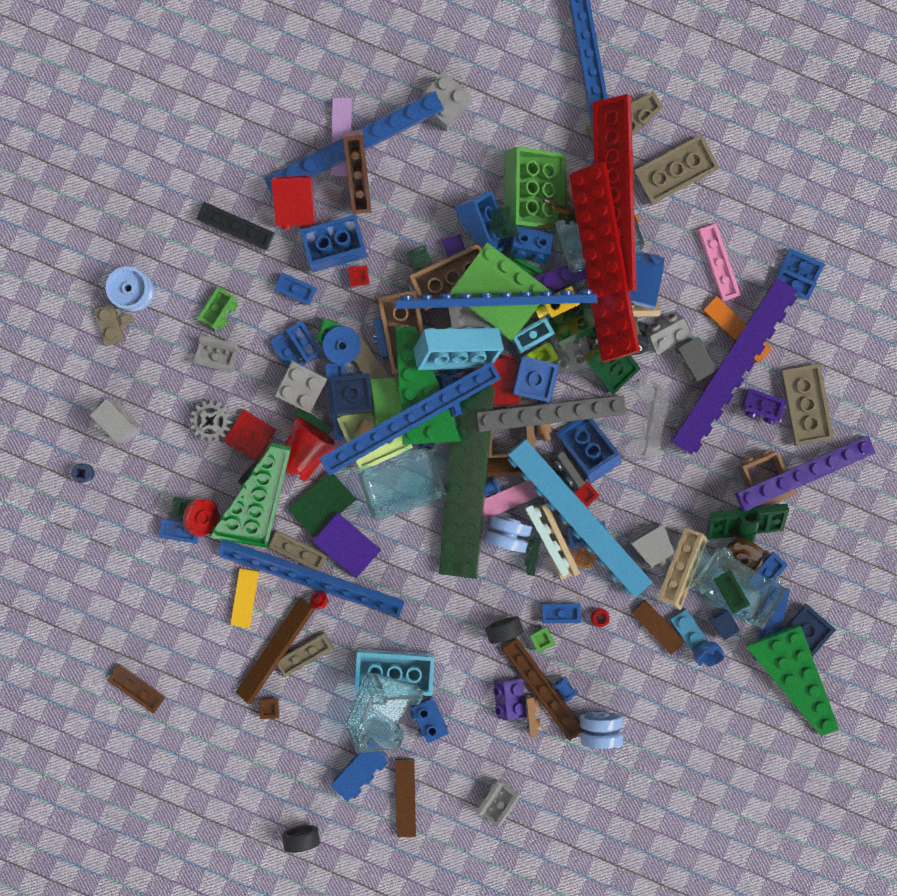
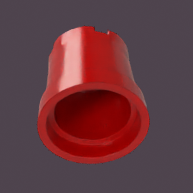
(307, 446)

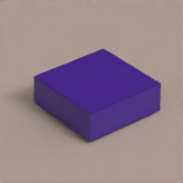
(453, 245)

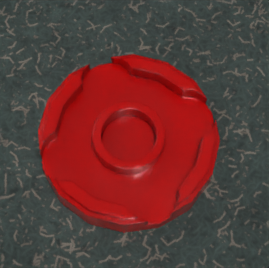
(201, 517)

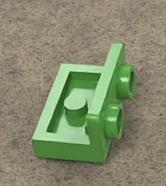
(218, 309)

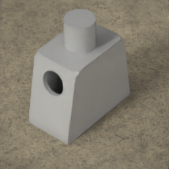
(654, 547)

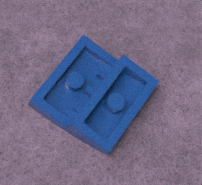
(800, 272)
(296, 345)

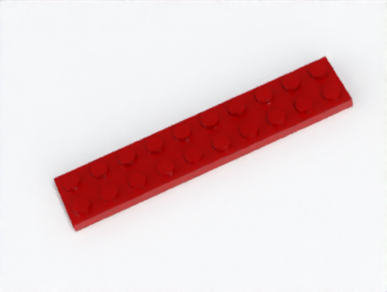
(614, 146)
(604, 262)

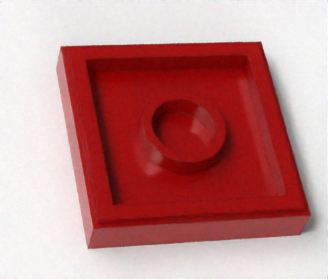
(249, 435)

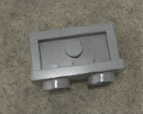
(667, 332)
(216, 353)
(498, 803)

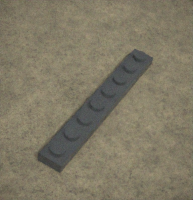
(550, 413)

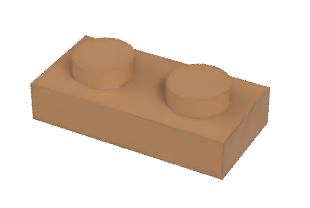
(533, 723)

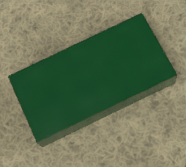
(313, 420)
(731, 592)

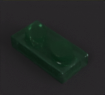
(530, 564)

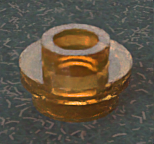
(585, 565)

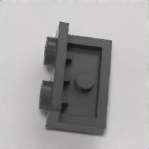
(568, 470)

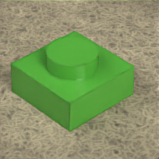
(542, 639)

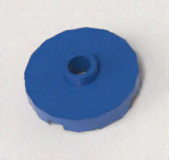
(334, 337)

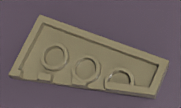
(642, 112)

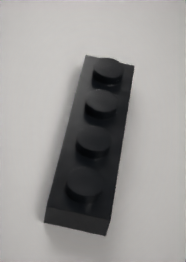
(235, 226)

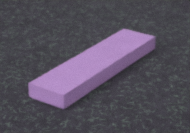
(341, 122)

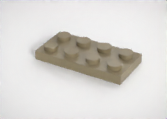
(676, 169)
(807, 404)

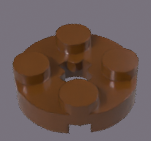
(750, 550)

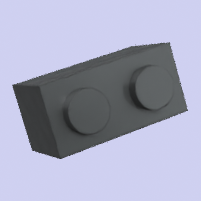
(695, 359)

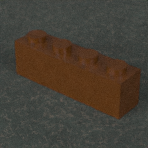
(357, 171)

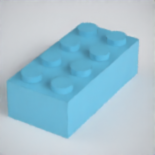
(457, 348)
(401, 665)

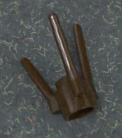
(565, 214)

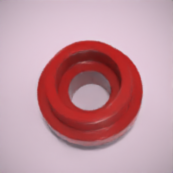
(319, 600)
(604, 621)

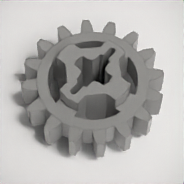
(203, 427)

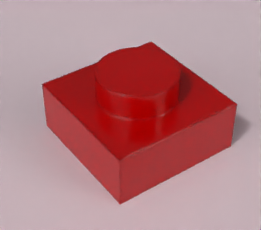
(359, 276)
(586, 494)

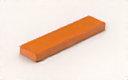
(729, 322)

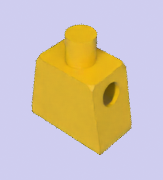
(546, 309)

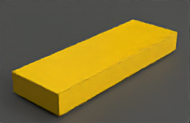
(244, 598)

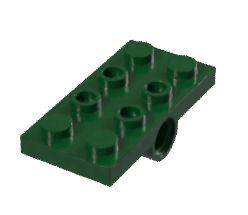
(574, 324)
(747, 523)

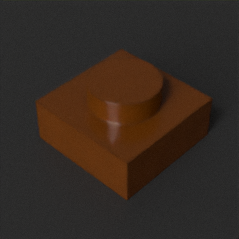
(269, 708)

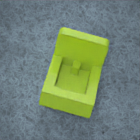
(544, 353)

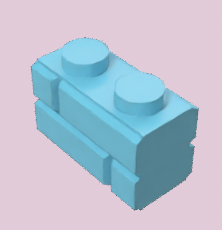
(533, 335)

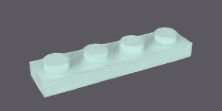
(552, 547)

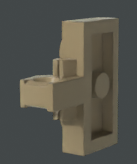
(112, 324)

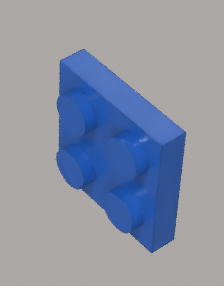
(535, 379)

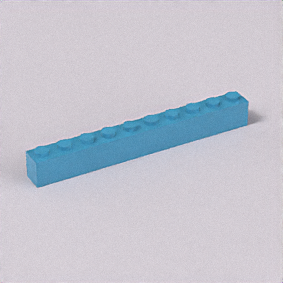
(579, 517)

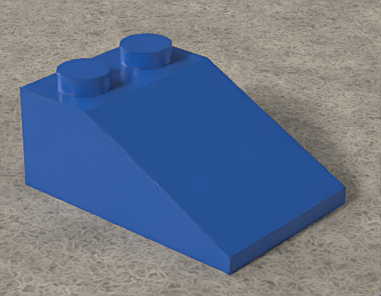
(476, 219)
(648, 280)
(589, 448)

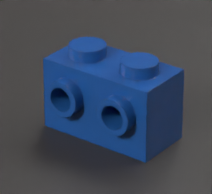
(531, 245)
(429, 719)

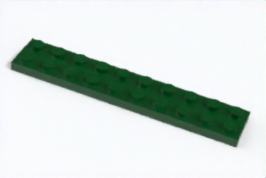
(466, 490)

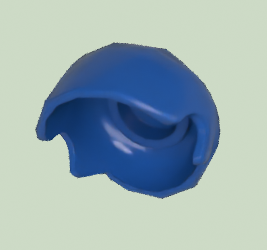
(708, 653)

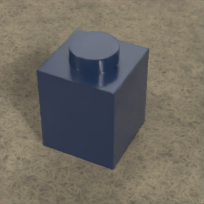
(723, 623)

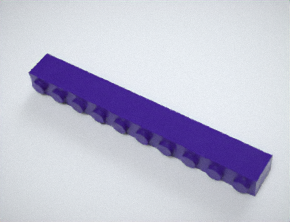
(734, 366)

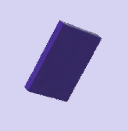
(346, 545)

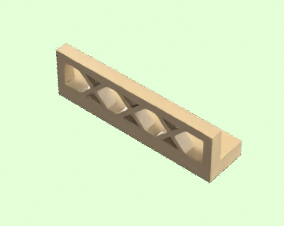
(548, 518)
(682, 568)

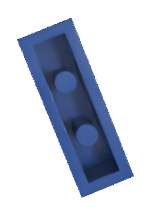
(357, 772)

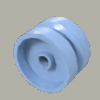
(118, 289)
(508, 533)
(601, 730)

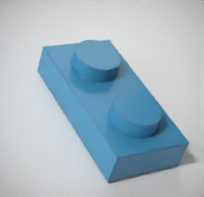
(688, 629)

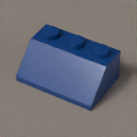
(333, 243)

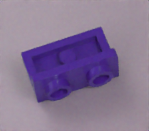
(763, 406)
(509, 699)

